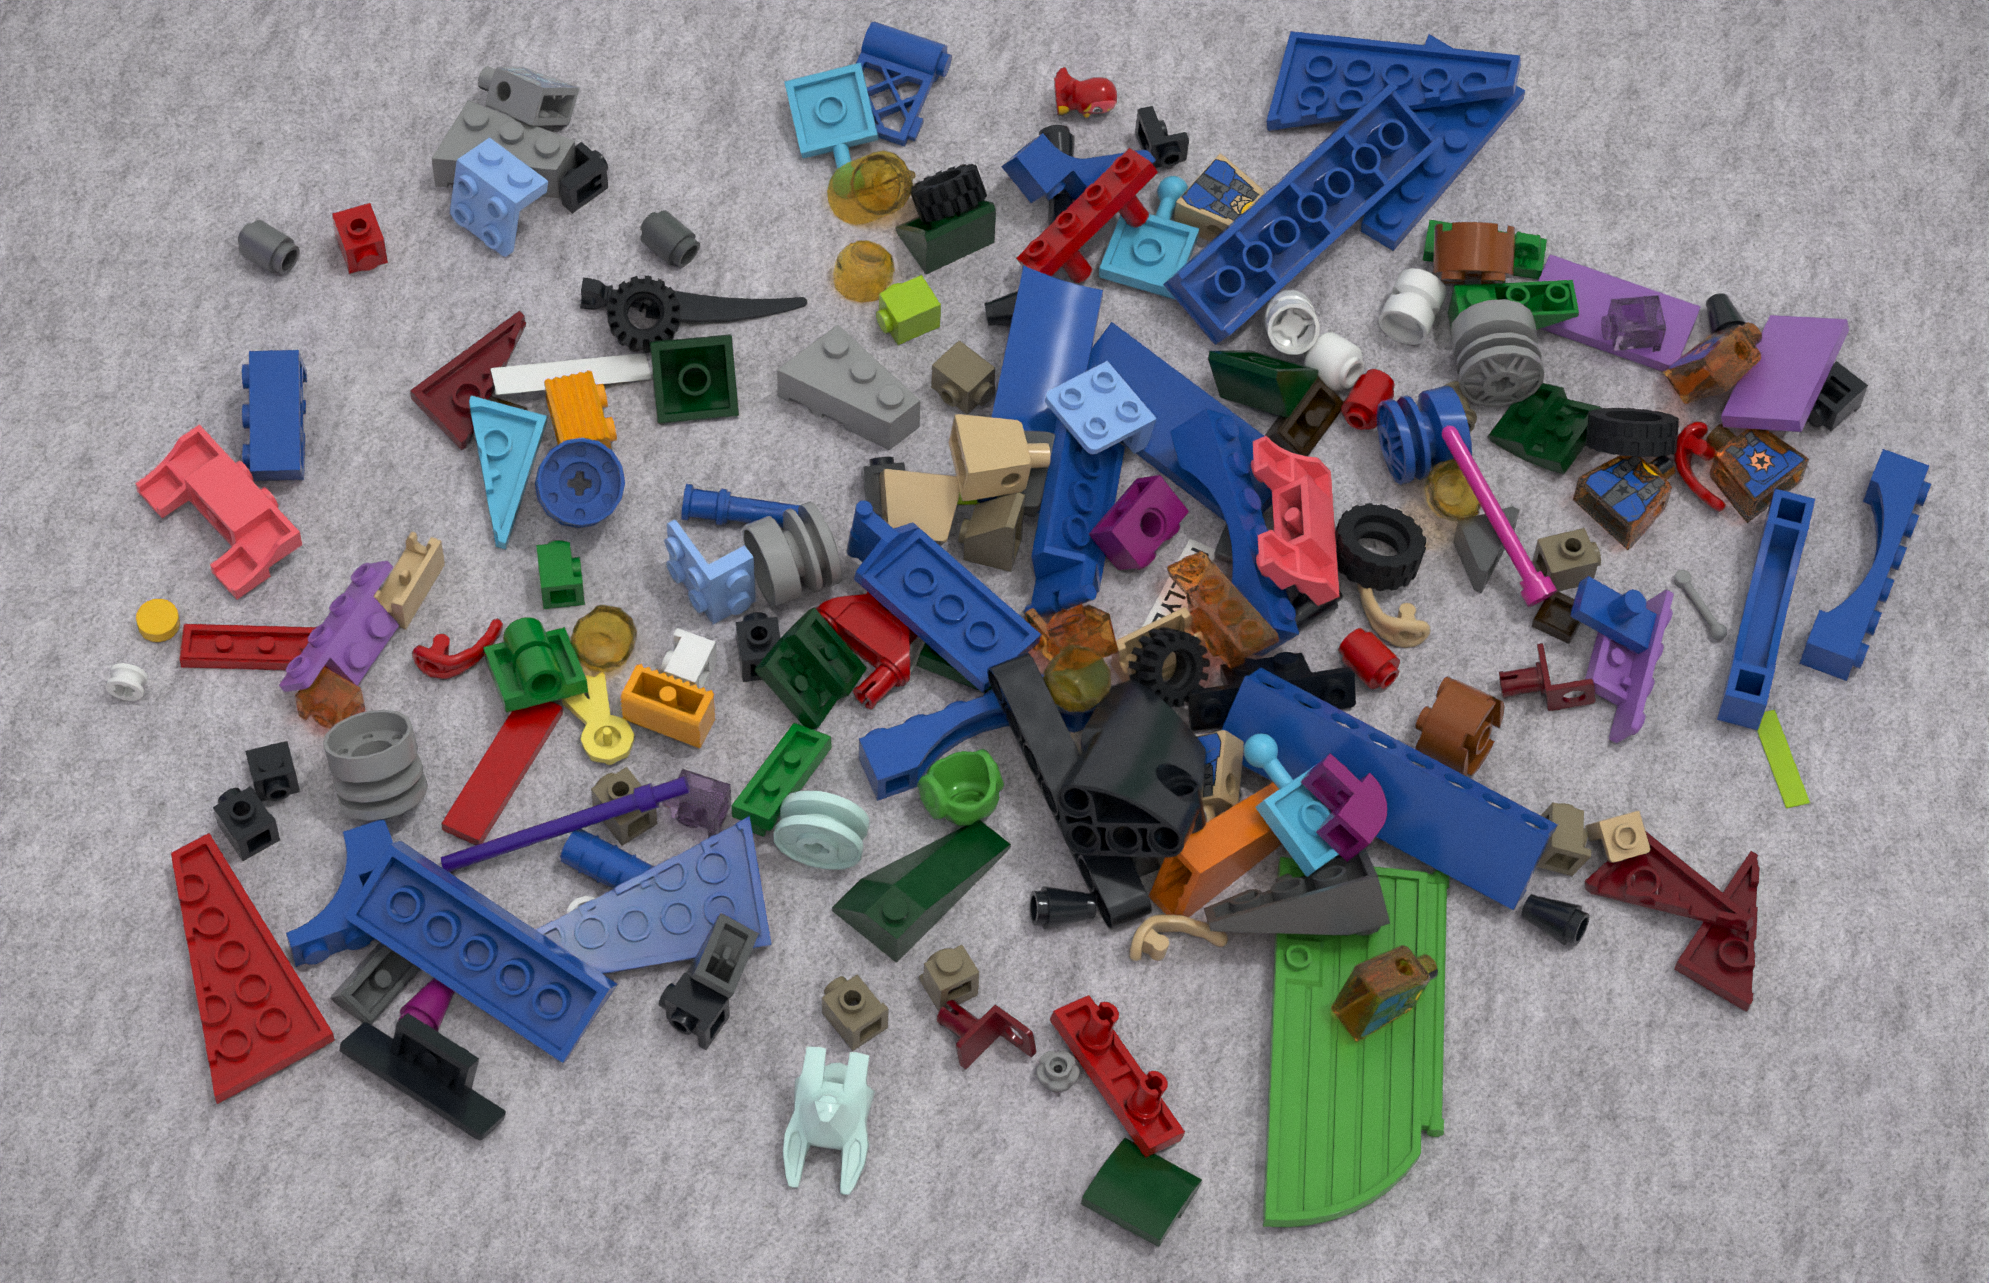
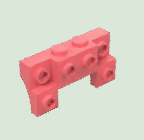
(232, 504)
(1304, 527)

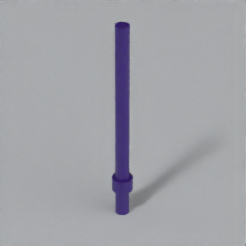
(643, 799)

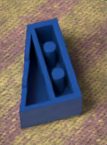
(274, 415)

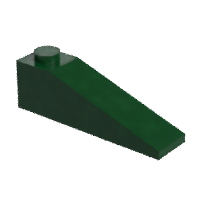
(914, 892)

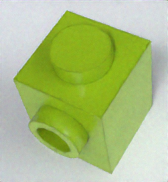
(908, 310)

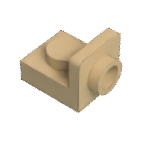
(1621, 836)

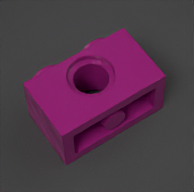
(1120, 533)

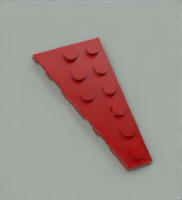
(246, 990)

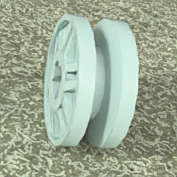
(821, 830)

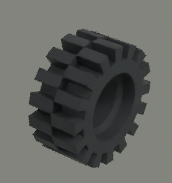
(948, 192)
(638, 290)
(1188, 664)

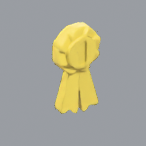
(605, 735)

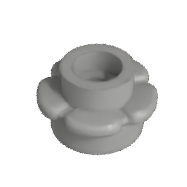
(1057, 1081)

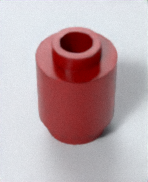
(1363, 399)
(1369, 659)

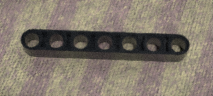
(1051, 757)

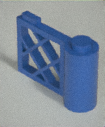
(907, 60)

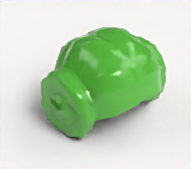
(962, 787)

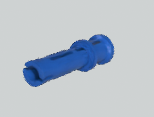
(724, 507)

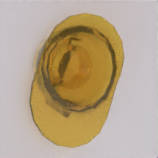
(870, 187)

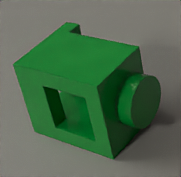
(559, 575)

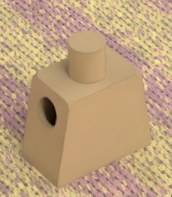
(993, 456)
(920, 499)

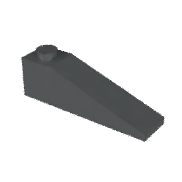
(1330, 901)

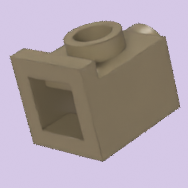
(1566, 846)
(946, 971)
(858, 1022)

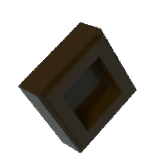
(1555, 617)

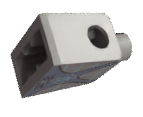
(528, 95)

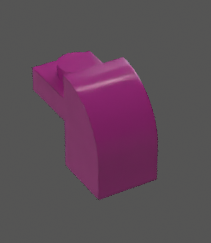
(1355, 806)

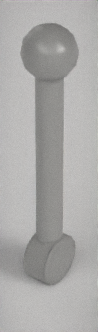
(1682, 579)

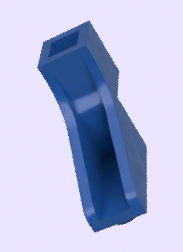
(1045, 170)

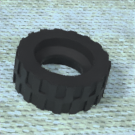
(1632, 432)
(1385, 525)

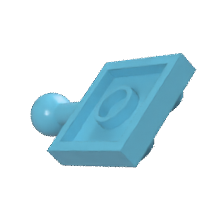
(831, 112)
(1153, 251)
(1292, 810)

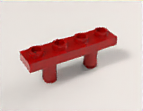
(1109, 194)
(1115, 1073)

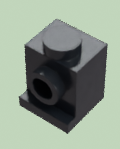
(1838, 398)
(754, 640)
(245, 822)
(695, 1009)

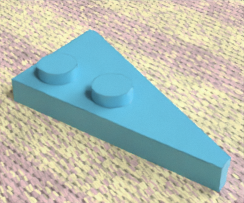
(507, 451)

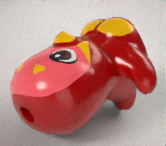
(1085, 96)

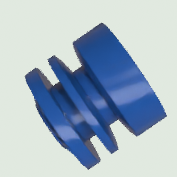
(1413, 433)
(597, 466)

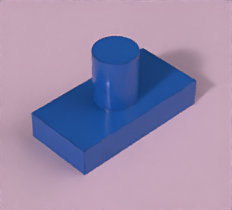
(1614, 615)

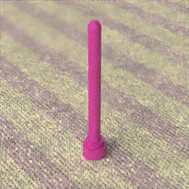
(1534, 584)

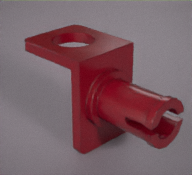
(1537, 679)
(980, 1033)

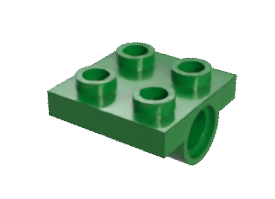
(534, 665)

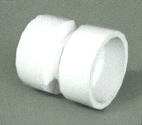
(1412, 306)
(1291, 322)

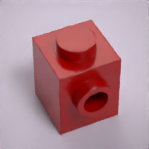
(359, 238)

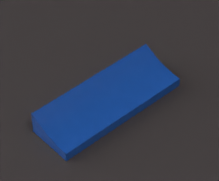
(1045, 347)
(1172, 401)
(480, 950)

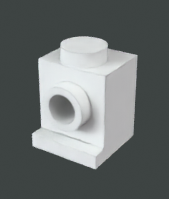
(691, 659)

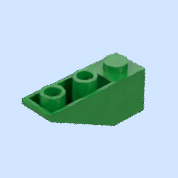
(1547, 300)

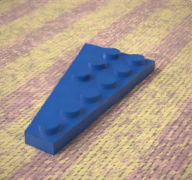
(1465, 132)

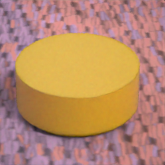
(158, 620)

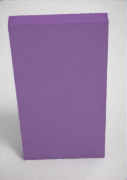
(1594, 296)
(1789, 376)

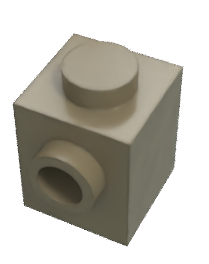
(963, 378)
(1567, 558)
(628, 825)

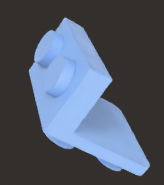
(491, 192)
(1102, 410)
(714, 588)

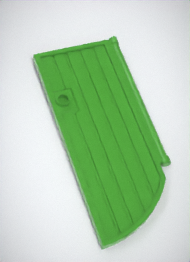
(1343, 1109)

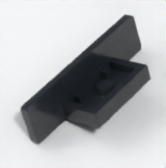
(1212, 705)
(427, 1070)

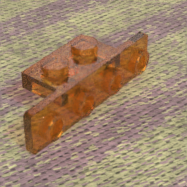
(1220, 611)

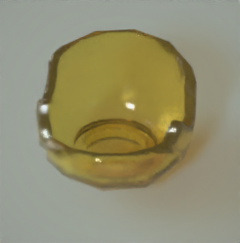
(863, 271)
(1449, 493)
(604, 638)
(1077, 678)

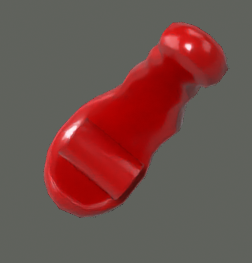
(1690, 443)
(439, 664)

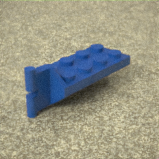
(1074, 500)
(936, 596)

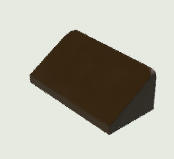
(1308, 420)

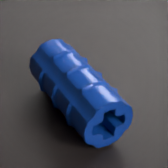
(601, 859)

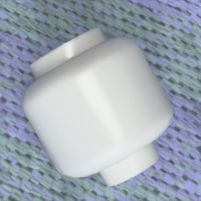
(1336, 360)

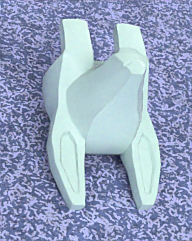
(829, 1114)

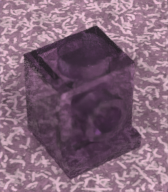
(1634, 323)
(704, 805)

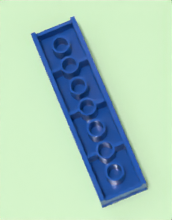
(1302, 214)
(1425, 812)

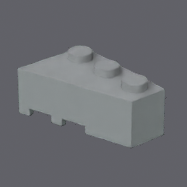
(536, 147)
(852, 387)

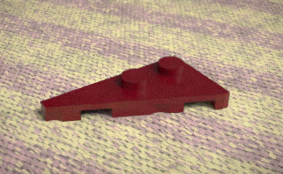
(448, 390)
(1668, 885)
(1723, 956)

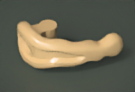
(1399, 631)
(1150, 942)

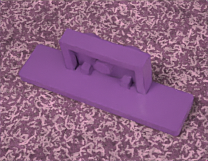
(349, 635)
(1627, 676)

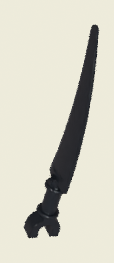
(695, 306)

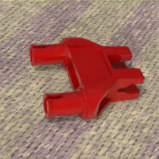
(874, 637)

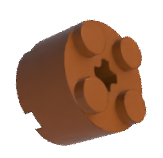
(1473, 253)
(1459, 726)

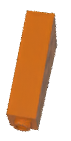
(1215, 857)

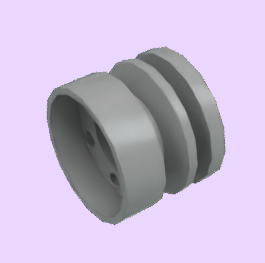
(1497, 353)
(800, 551)
(375, 765)

